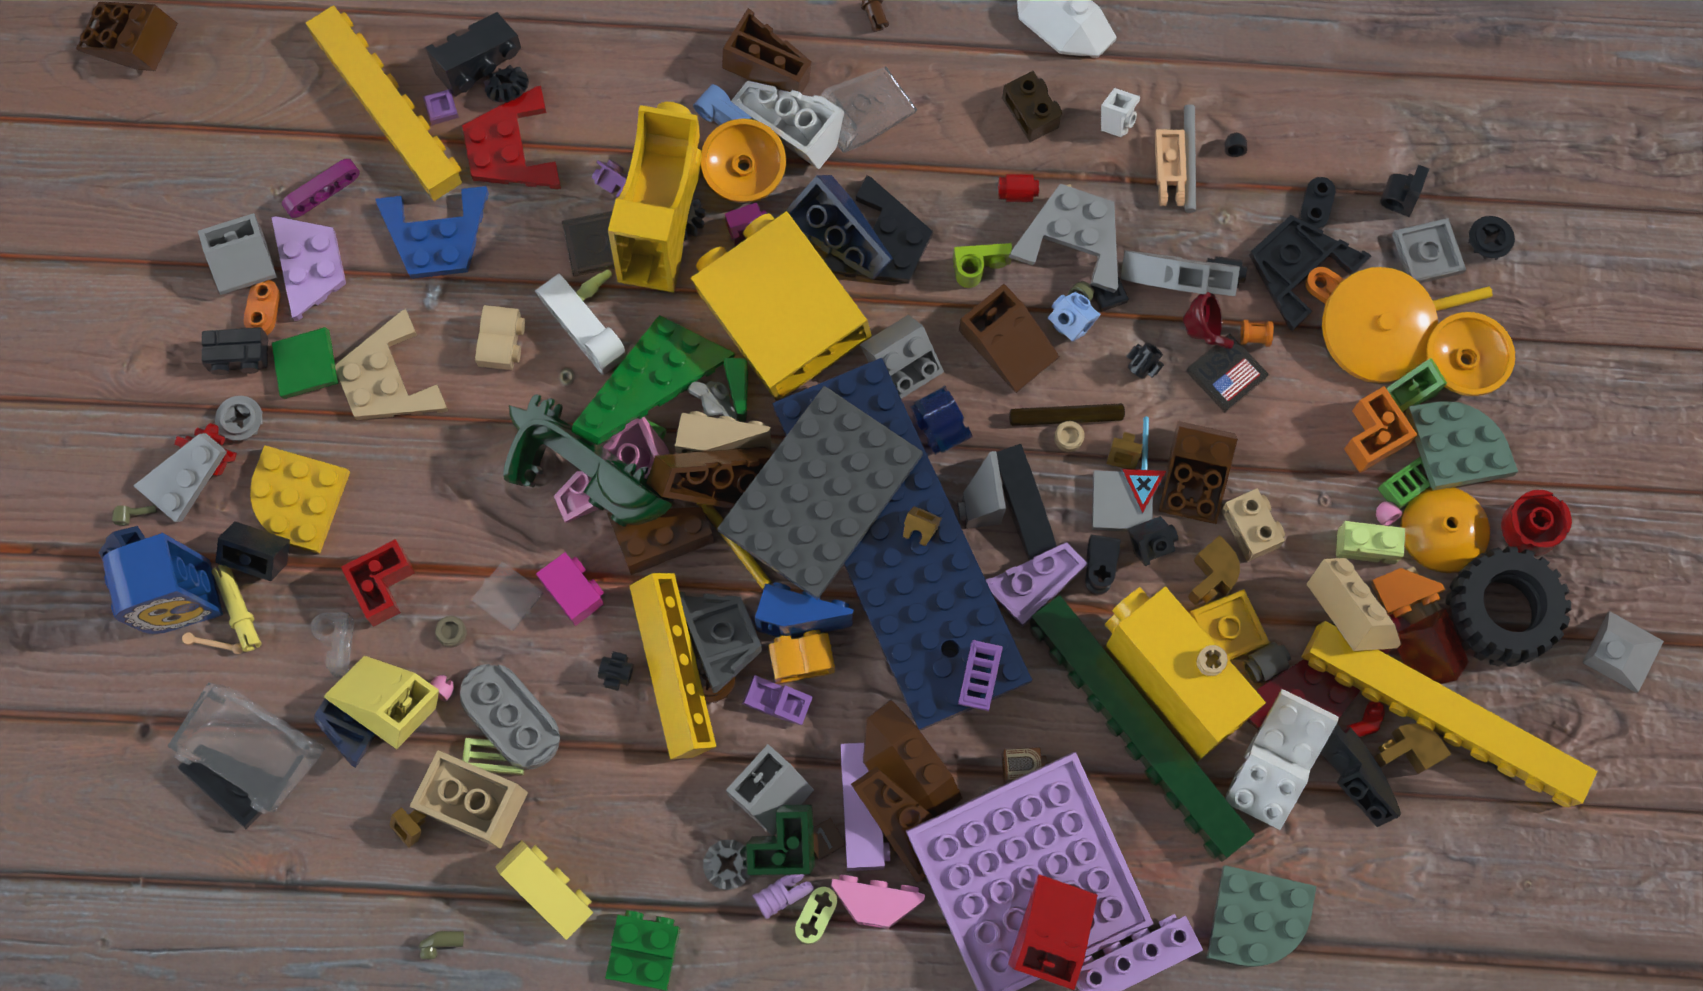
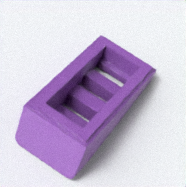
(984, 648)

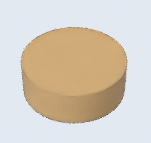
(1069, 436)

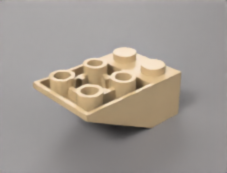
(706, 433)

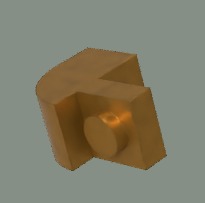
(1221, 568)
(1419, 745)

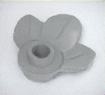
(714, 398)

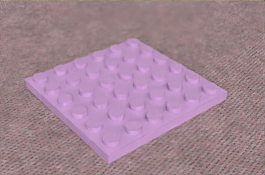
(993, 848)

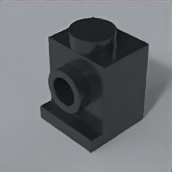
(1153, 539)

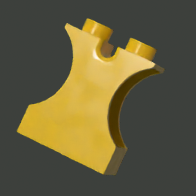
(656, 198)

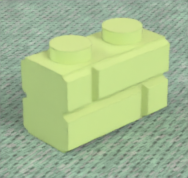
(1370, 542)

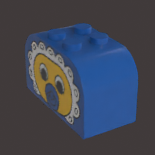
(160, 585)

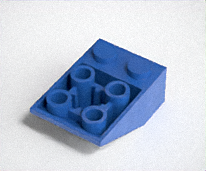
(793, 614)

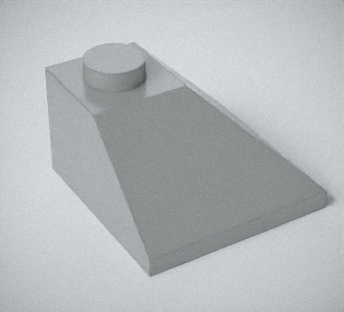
(983, 498)
(1623, 651)

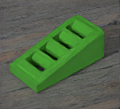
(1391, 494)

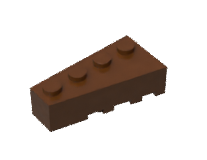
(707, 476)

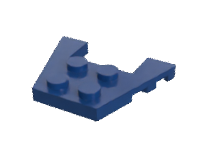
(439, 244)

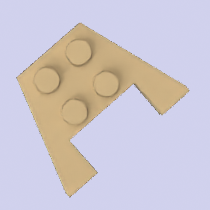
(373, 379)

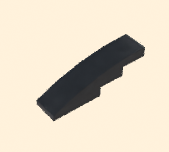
(1025, 502)

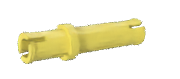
(241, 619)

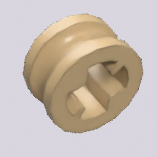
(1221, 662)

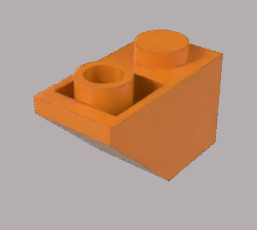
(1403, 589)

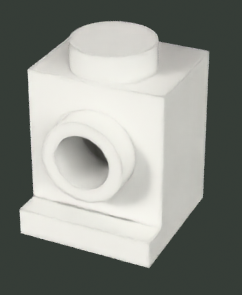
(1118, 112)

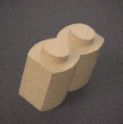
(499, 337)

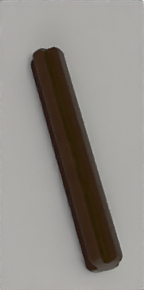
(1061, 414)

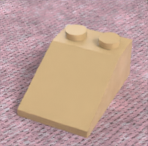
(469, 799)

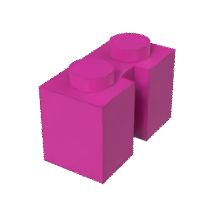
(570, 588)

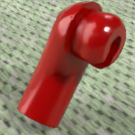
(1371, 720)

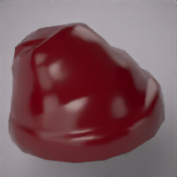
(1204, 321)

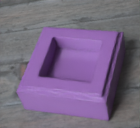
(440, 107)

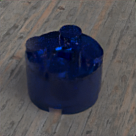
(942, 420)

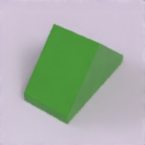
(1417, 385)

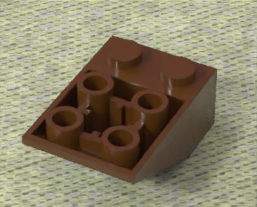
(128, 34)
(1008, 338)
(1197, 472)

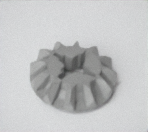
(227, 414)
(726, 880)

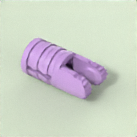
(777, 897)

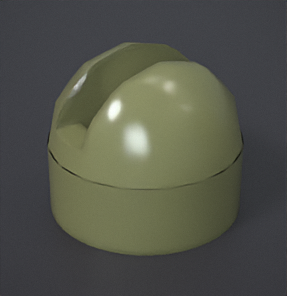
(1084, 287)

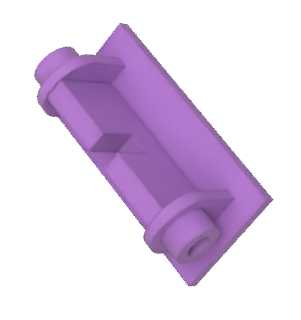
(610, 176)

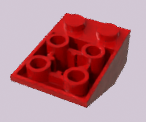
(1054, 932)

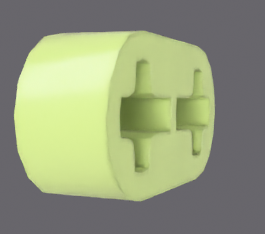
(809, 912)

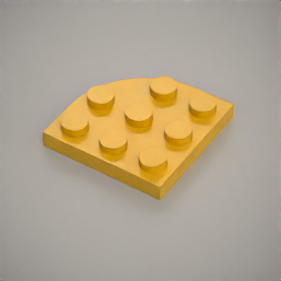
(296, 496)

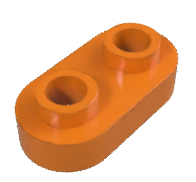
(1327, 277)
(263, 306)

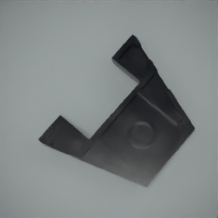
(897, 229)
(1291, 255)

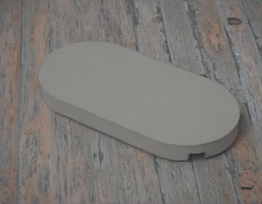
(509, 716)

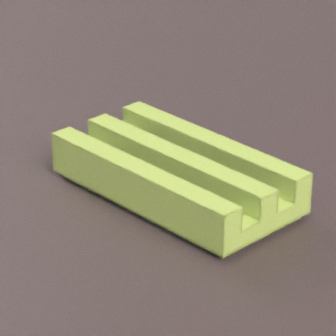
(487, 756)

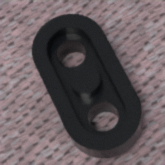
(1317, 202)

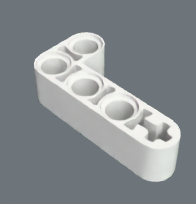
(595, 340)

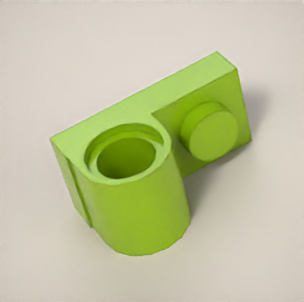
(977, 257)

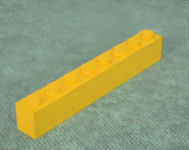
(384, 103)

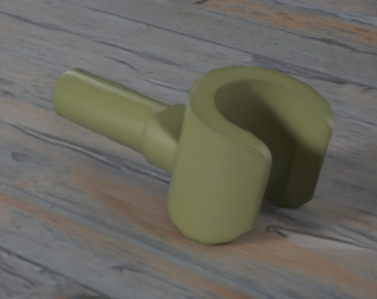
(122, 514)

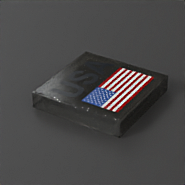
(1227, 374)

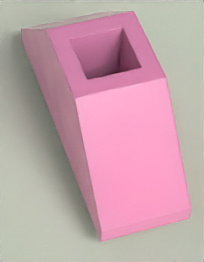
(876, 903)

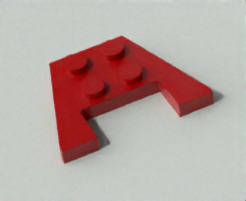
(497, 147)

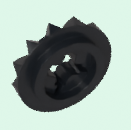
(506, 91)
(1491, 225)

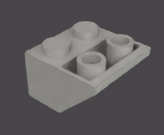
(237, 254)
(905, 354)
(768, 785)

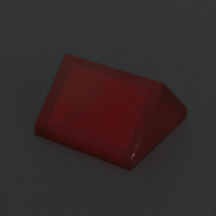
(1433, 648)

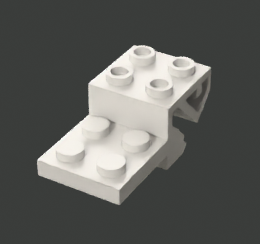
(1280, 759)

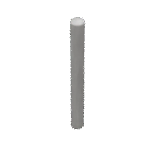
(1190, 151)

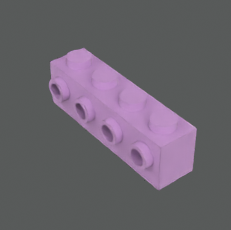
(1141, 958)

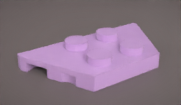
(308, 262)

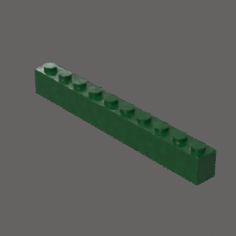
(1141, 729)

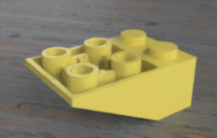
(384, 699)

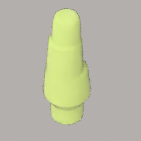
(591, 286)

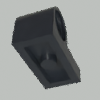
(1403, 191)

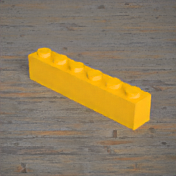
(672, 666)

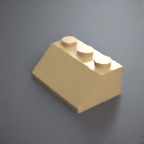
(1352, 606)

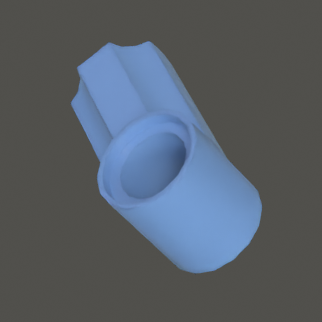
(717, 107)

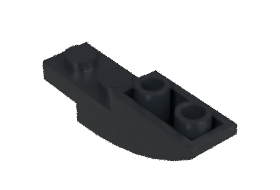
(1361, 776)

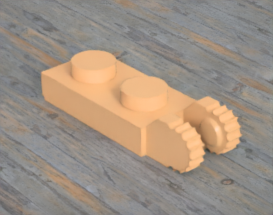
(1170, 164)

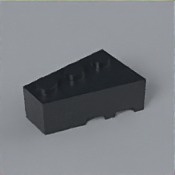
(473, 54)

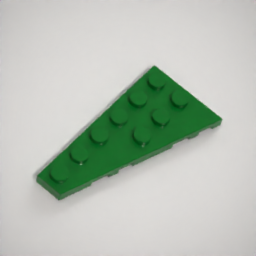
(649, 376)

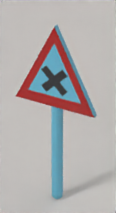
(1144, 481)

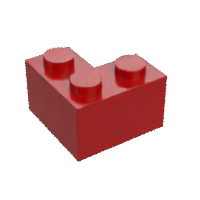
(372, 575)

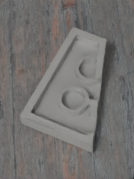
(182, 476)

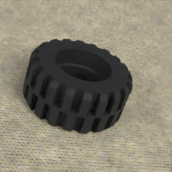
(1537, 584)

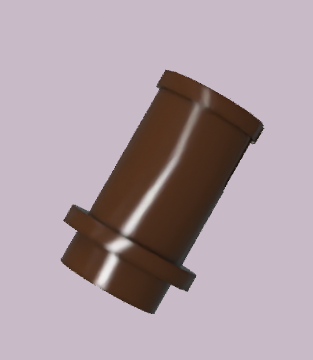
(875, 14)

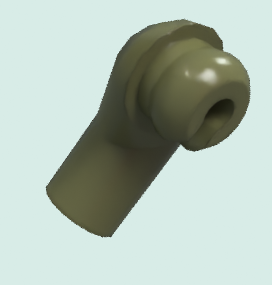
(440, 939)

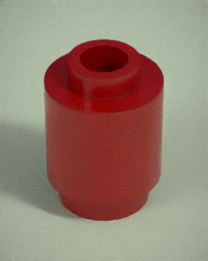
(1018, 188)

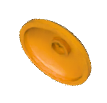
(739, 143)
(1482, 343)
(1433, 541)

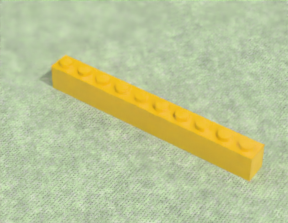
(1452, 716)

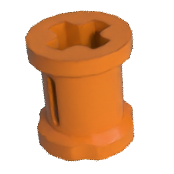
(1256, 333)

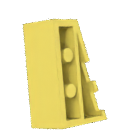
(545, 888)

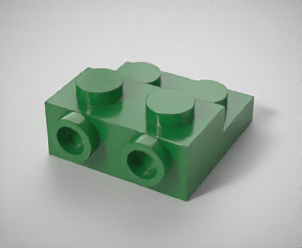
(643, 950)

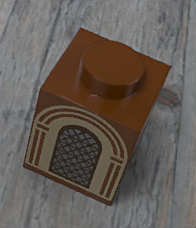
(1021, 762)

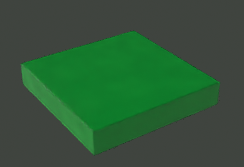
(304, 363)

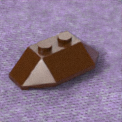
(908, 759)

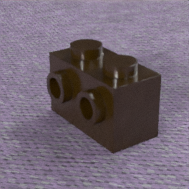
(1032, 106)

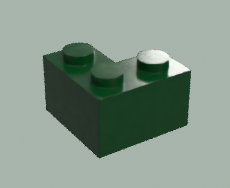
(788, 851)

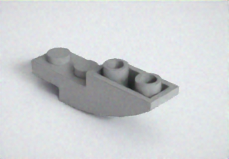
(1179, 273)

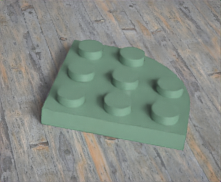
(1459, 444)
(1258, 917)

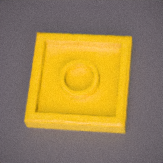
(1232, 624)

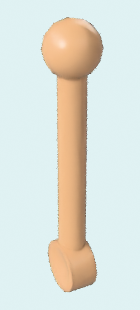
(189, 639)

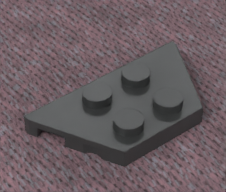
(721, 635)

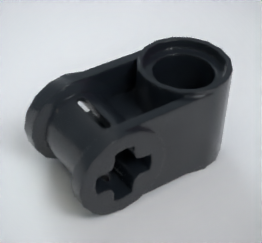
(1101, 559)

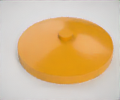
(1378, 324)

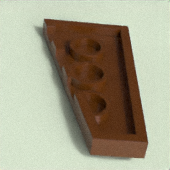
(894, 813)

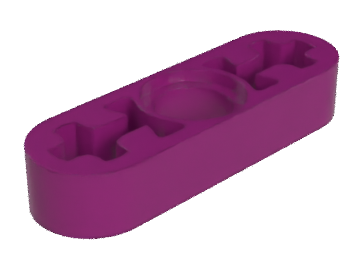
(320, 188)

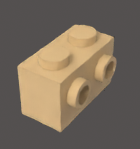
(1253, 524)

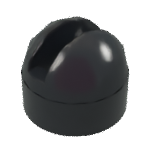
(1235, 145)

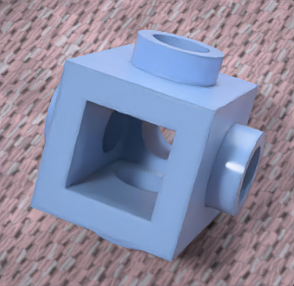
(1073, 315)

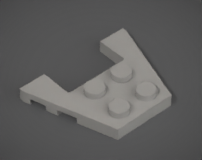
(1079, 223)

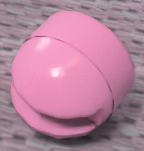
(1388, 513)
(445, 689)

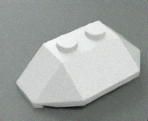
(1068, 25)

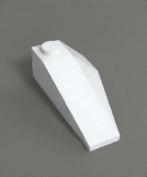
(802, 122)

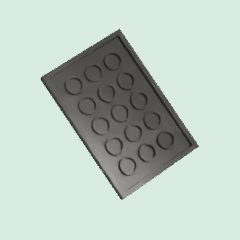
(820, 492)

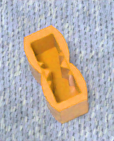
(801, 657)

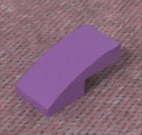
(777, 700)

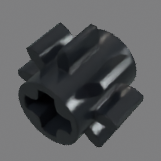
(1145, 360)
(615, 671)

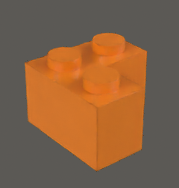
(1384, 428)

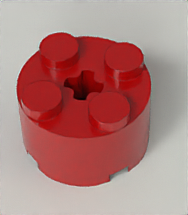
(1534, 508)

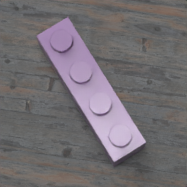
(862, 834)

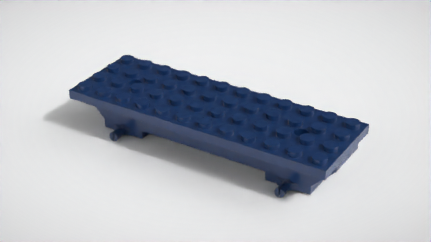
(918, 597)

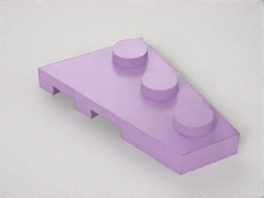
(1034, 583)

